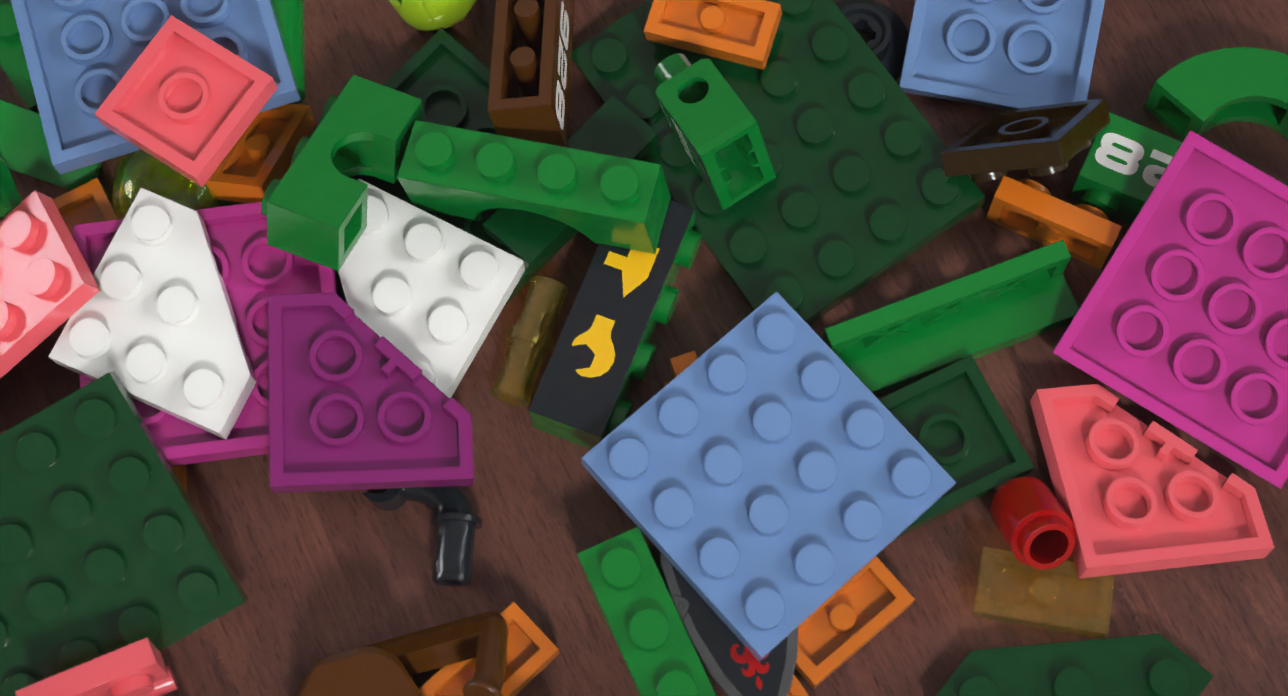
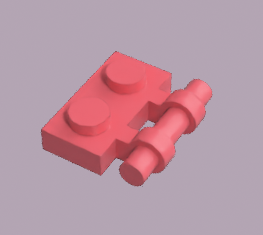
(123, 672)

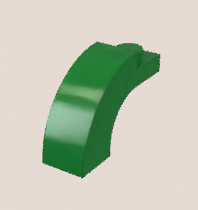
(1222, 89)

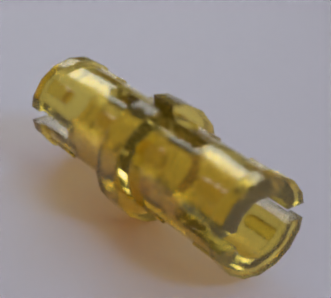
(529, 341)

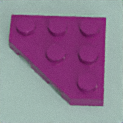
(354, 406)

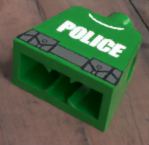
(713, 128)

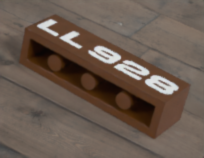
(532, 69)

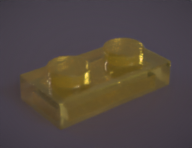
(1041, 598)

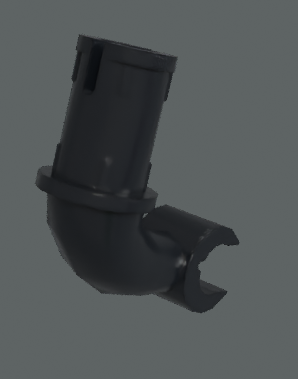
(455, 523)

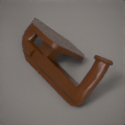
(388, 665)

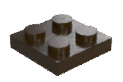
(1025, 139)

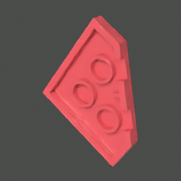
(1140, 490)

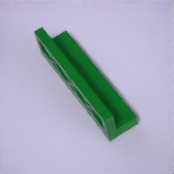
(957, 320)

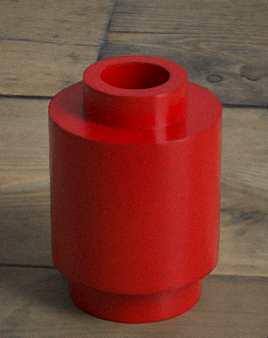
(1033, 523)

